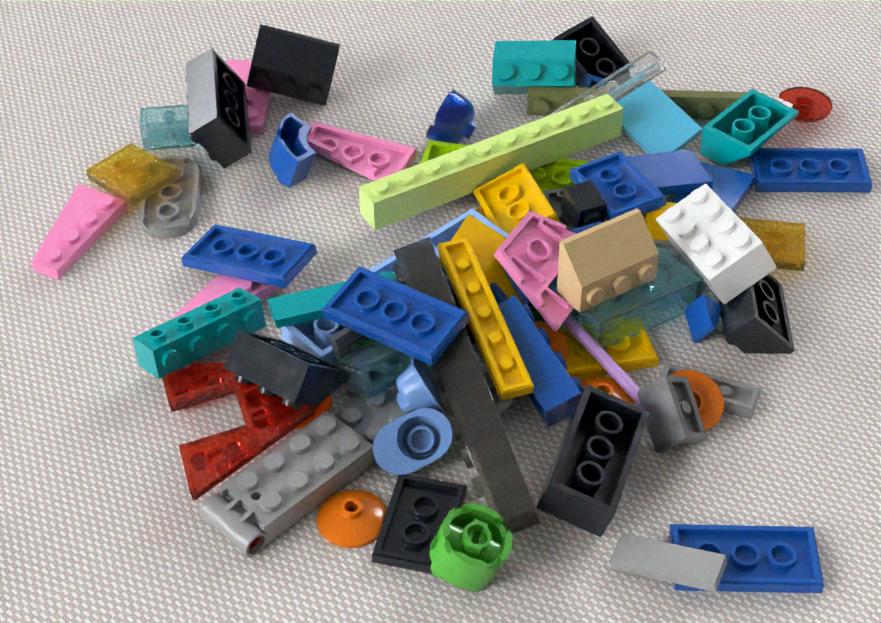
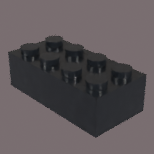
(217, 109)
(593, 461)

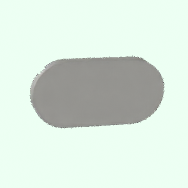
(176, 206)

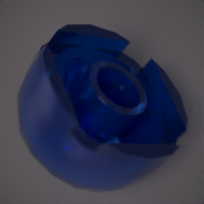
(453, 119)

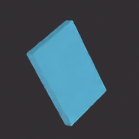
(656, 121)

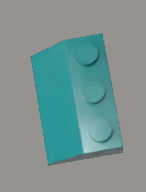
(533, 64)
(744, 127)

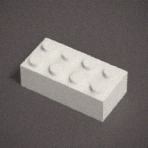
(716, 243)

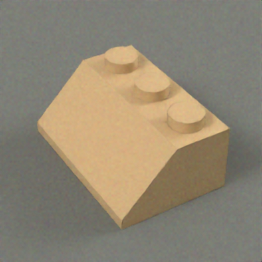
(606, 261)

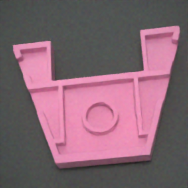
(532, 262)

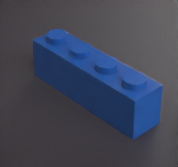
(554, 389)

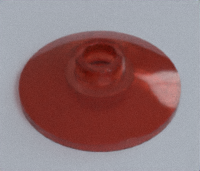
(810, 103)

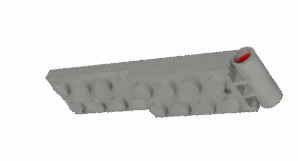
(300, 473)

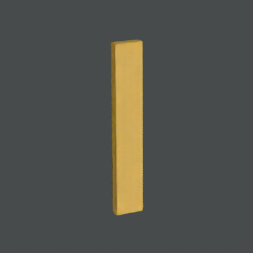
(485, 319)

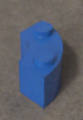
(290, 152)

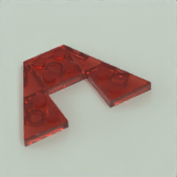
(220, 455)

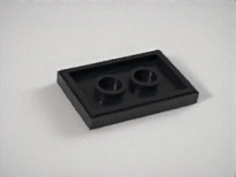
(414, 519)

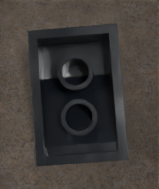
(594, 50)

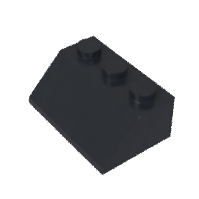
(293, 65)
(758, 319)
(283, 370)

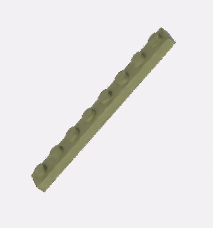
(698, 104)

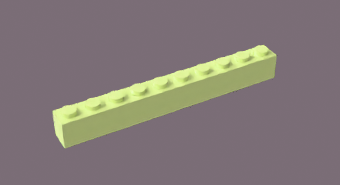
(468, 168)

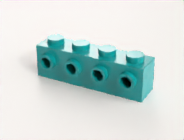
(198, 332)

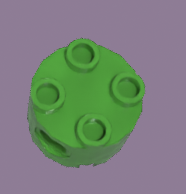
(470, 547)

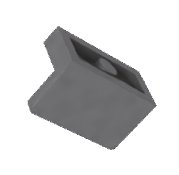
(672, 413)

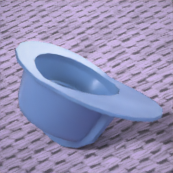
(417, 388)
(412, 441)

